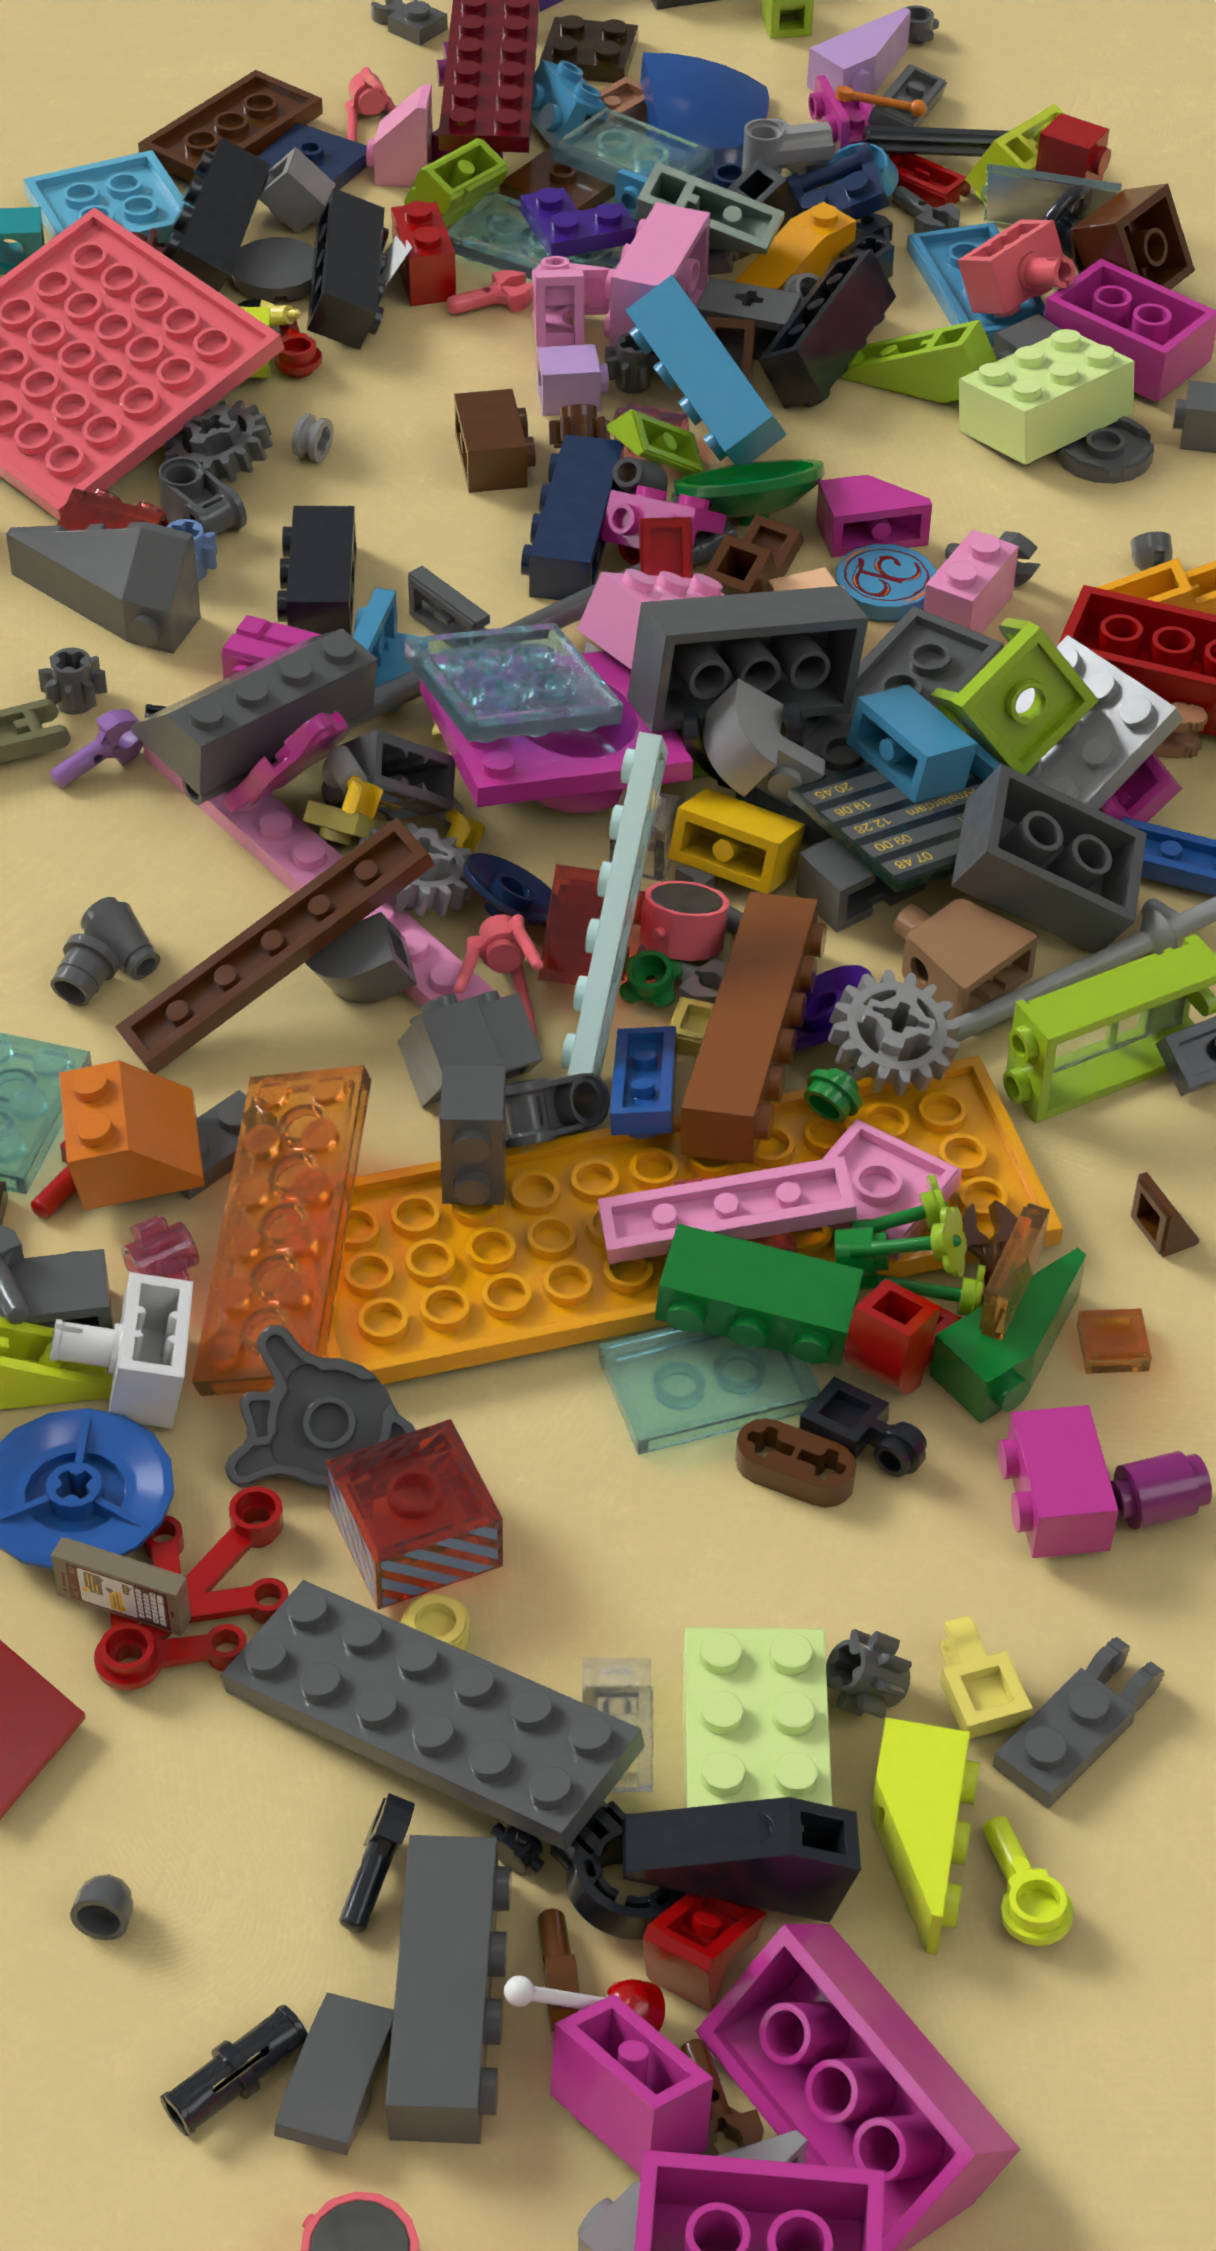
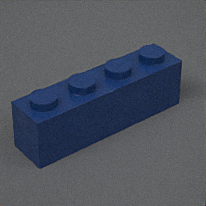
(573, 509)

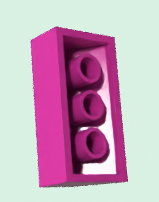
(852, 2073)

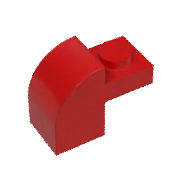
(895, 1335)

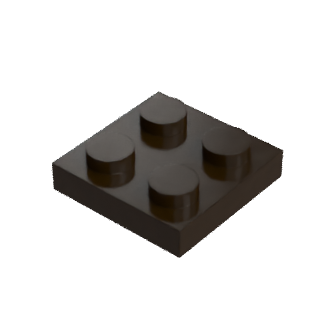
(596, 47)

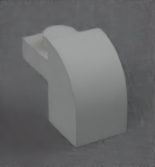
(747, 745)

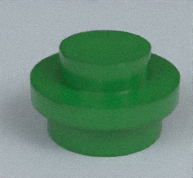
(833, 1094)

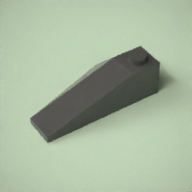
(123, 579)

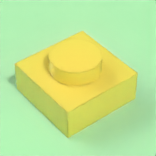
(336, 823)

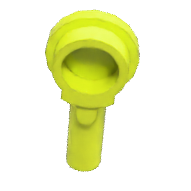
(1035, 1904)

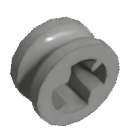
(312, 437)

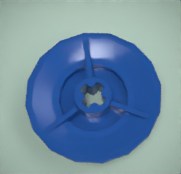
(81, 1480)

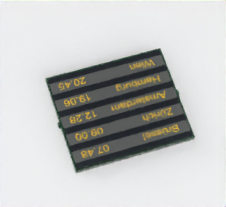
(884, 828)

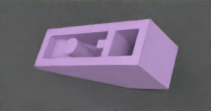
(861, 55)

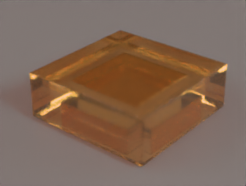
(1113, 1341)

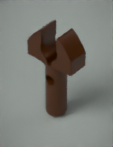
(978, 1244)
(558, 1961)
(738, 2127)

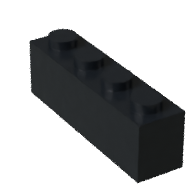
(217, 212)
(348, 270)
(827, 330)

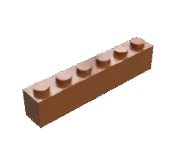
(752, 1029)

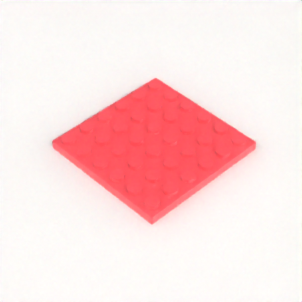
(109, 358)

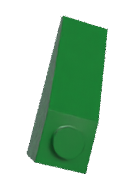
(998, 1374)

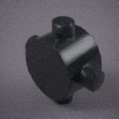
(518, 1849)

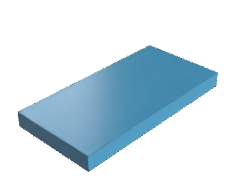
(937, 258)

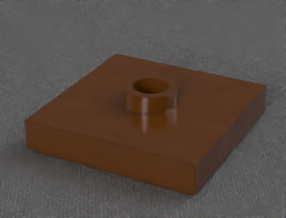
(544, 172)

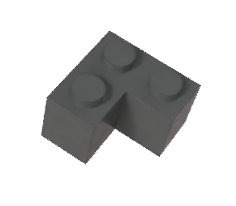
(467, 1033)

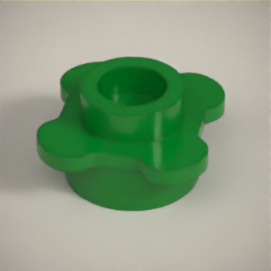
(649, 966)

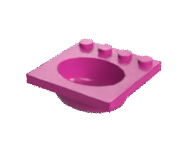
(563, 768)

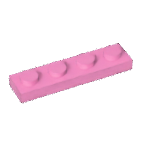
(733, 1205)

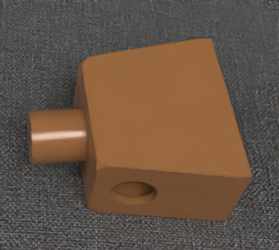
(965, 953)

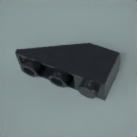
(750, 1853)

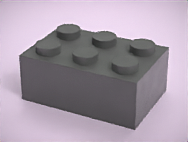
(1049, 859)

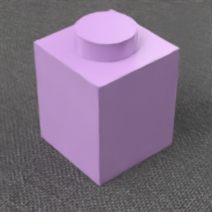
(570, 377)

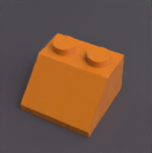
(128, 1134)

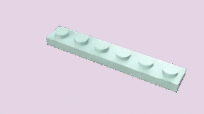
(620, 886)

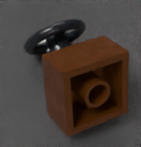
(1131, 230)

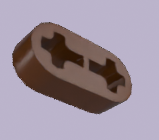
(795, 1462)

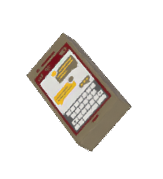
(121, 1585)

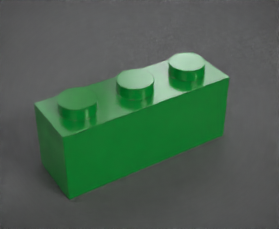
(758, 1295)

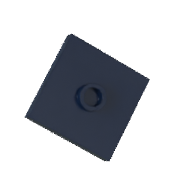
(332, 154)

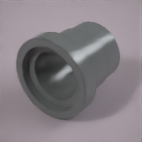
(83, 969)

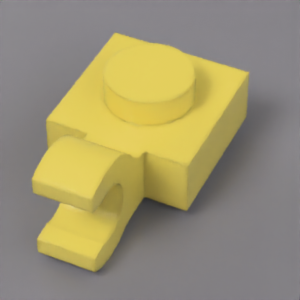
(979, 1687)

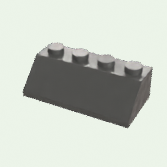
(255, 710)

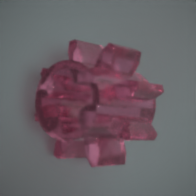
(160, 1249)

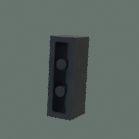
(318, 569)

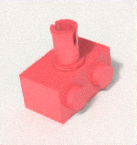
(1015, 267)

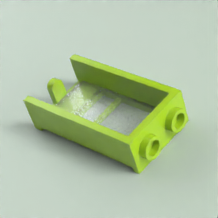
(1105, 1029)

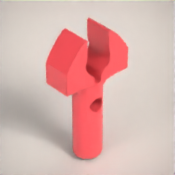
(507, 288)

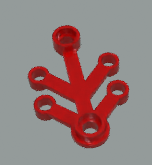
(151, 1645)

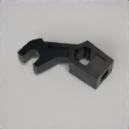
(874, 233)

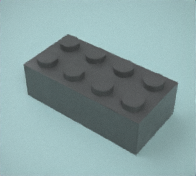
(780, 642)

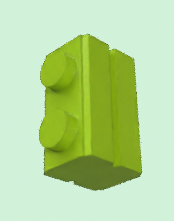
(459, 180)

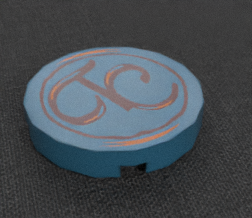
(885, 579)

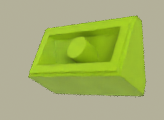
(657, 441)

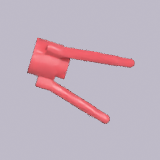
(367, 98)
(502, 947)

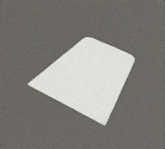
(395, 255)

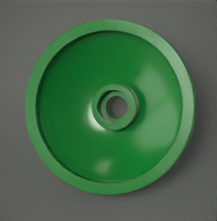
(753, 486)

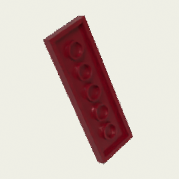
(490, 74)

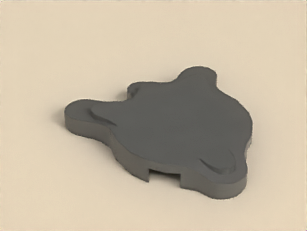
(309, 1415)

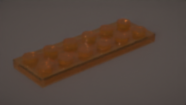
(283, 1223)

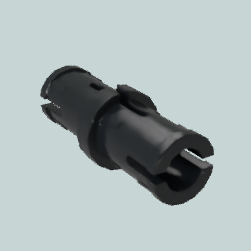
(197, 2099)

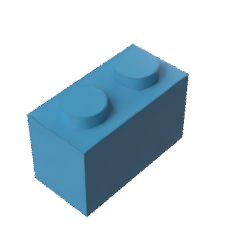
(911, 743)

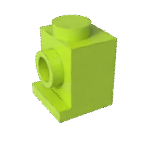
(773, 9)

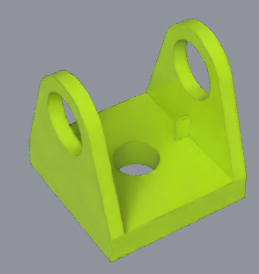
(988, 702)

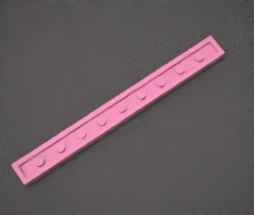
(300, 855)

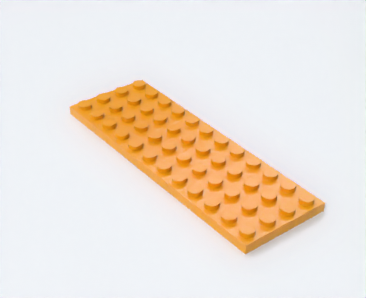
(489, 1283)

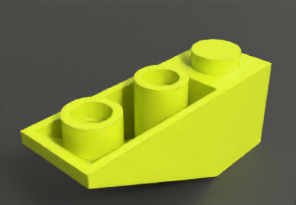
(916, 1813)

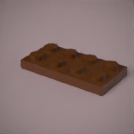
(246, 113)

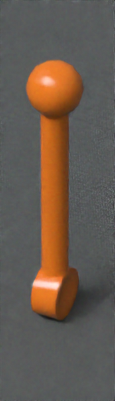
(847, 94)

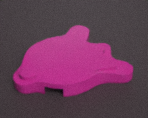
(301, 750)

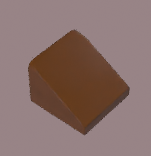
(1160, 1219)

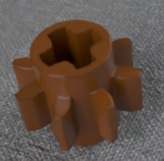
(578, 421)

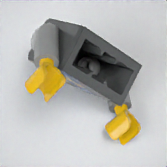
(398, 779)

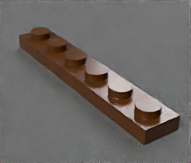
(275, 946)

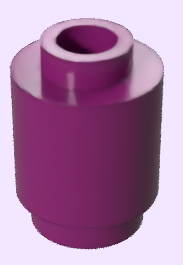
(1161, 1489)

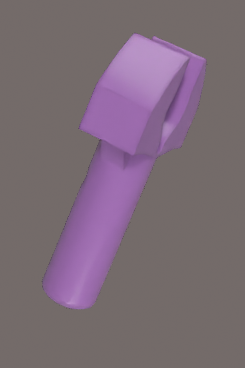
(113, 741)

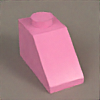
(403, 141)

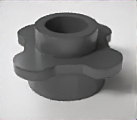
(921, 24)

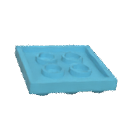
(126, 189)

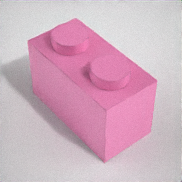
(973, 582)

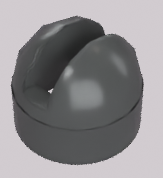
(1151, 549)
(102, 1907)

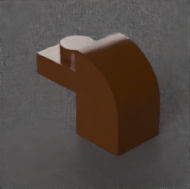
(759, 556)

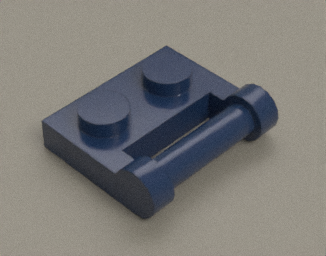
(855, 195)

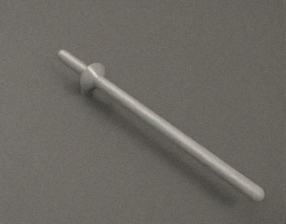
(1158, 931)

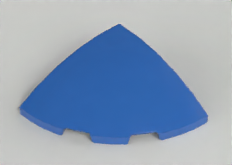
(701, 99)

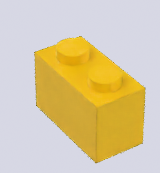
(736, 840)

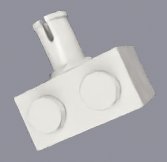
(142, 1350)

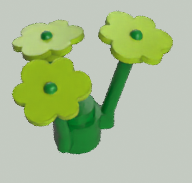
(871, 1251)

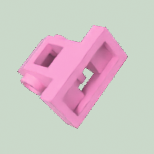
(565, 292)

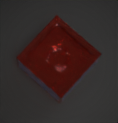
(415, 1513)

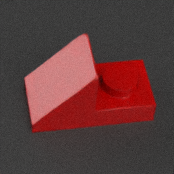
(694, 1944)

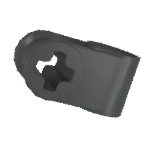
(197, 495)
(554, 1106)

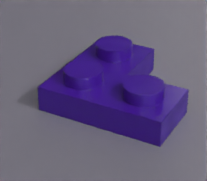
(572, 232)

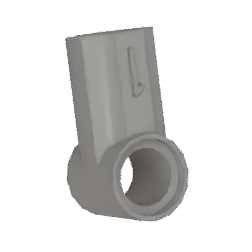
(787, 145)

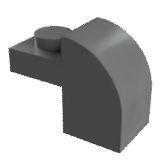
(366, 962)

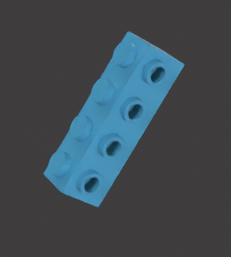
(704, 372)

